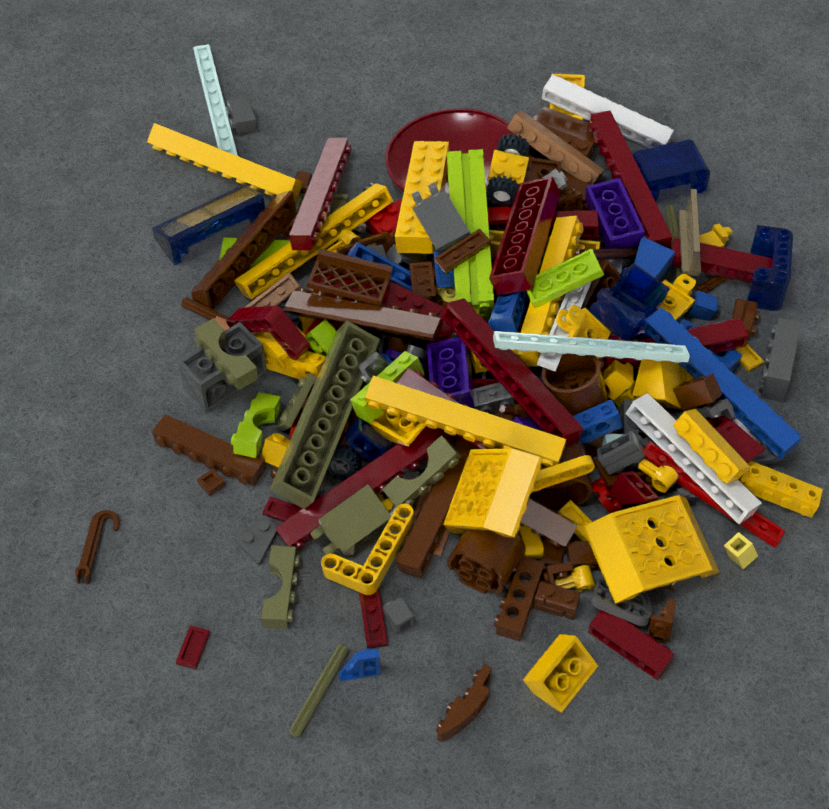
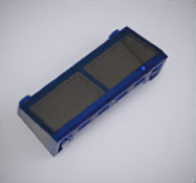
(207, 220)

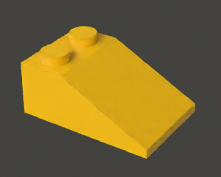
(397, 428)

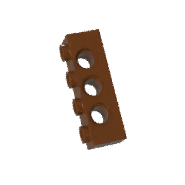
(514, 626)

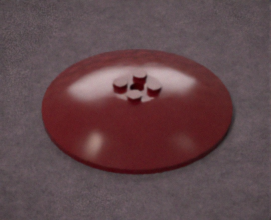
(460, 127)

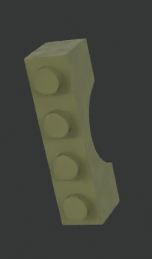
(238, 369)
(441, 457)
(276, 610)

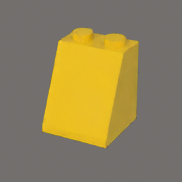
(658, 381)

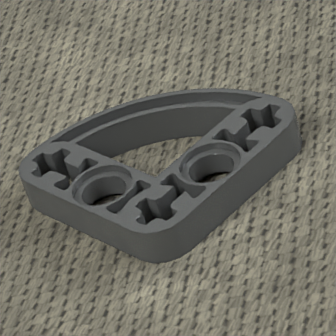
(636, 613)

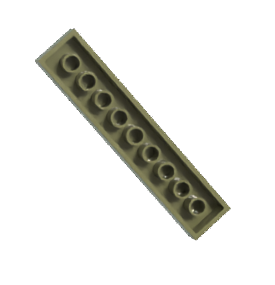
(324, 416)

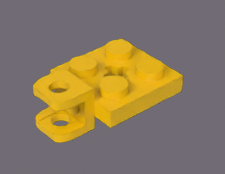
(679, 296)
(581, 323)

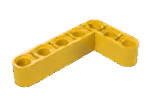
(377, 556)

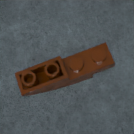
(465, 709)

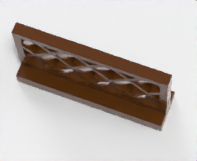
(352, 268)

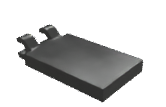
(439, 218)

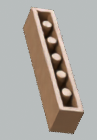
(555, 148)

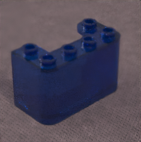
(672, 167)
(768, 284)
(629, 302)

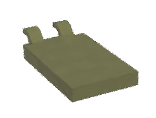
(351, 520)

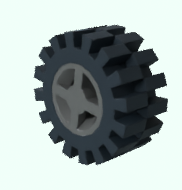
(344, 462)

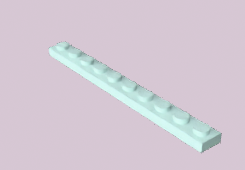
(214, 99)
(590, 346)

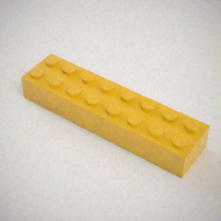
(426, 166)

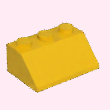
(561, 672)

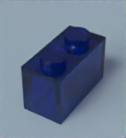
(366, 440)

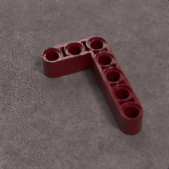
(277, 323)

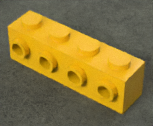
(306, 364)
(710, 446)
(782, 489)

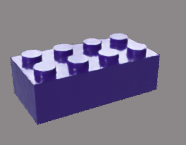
(616, 215)
(451, 369)

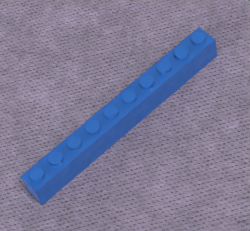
(747, 406)

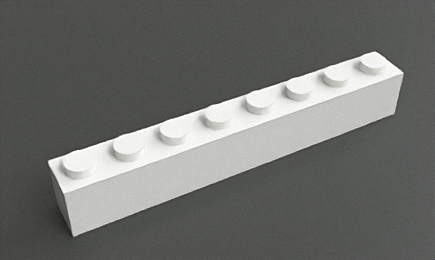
(585, 102)
(658, 426)

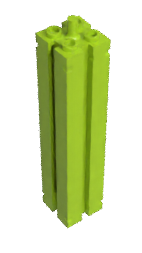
(468, 196)

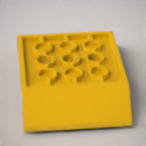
(493, 491)
(629, 550)

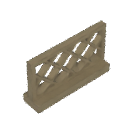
(690, 237)

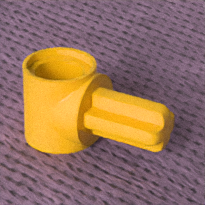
(345, 238)
(661, 477)
(580, 579)

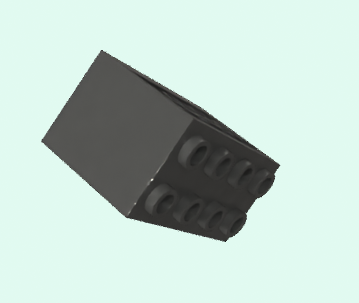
(203, 379)

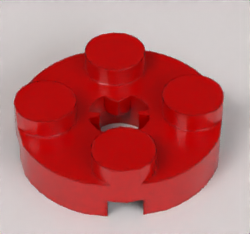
(605, 496)

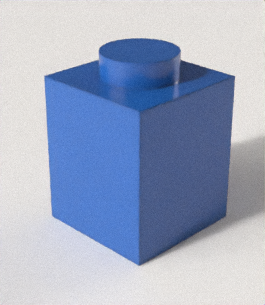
(704, 306)

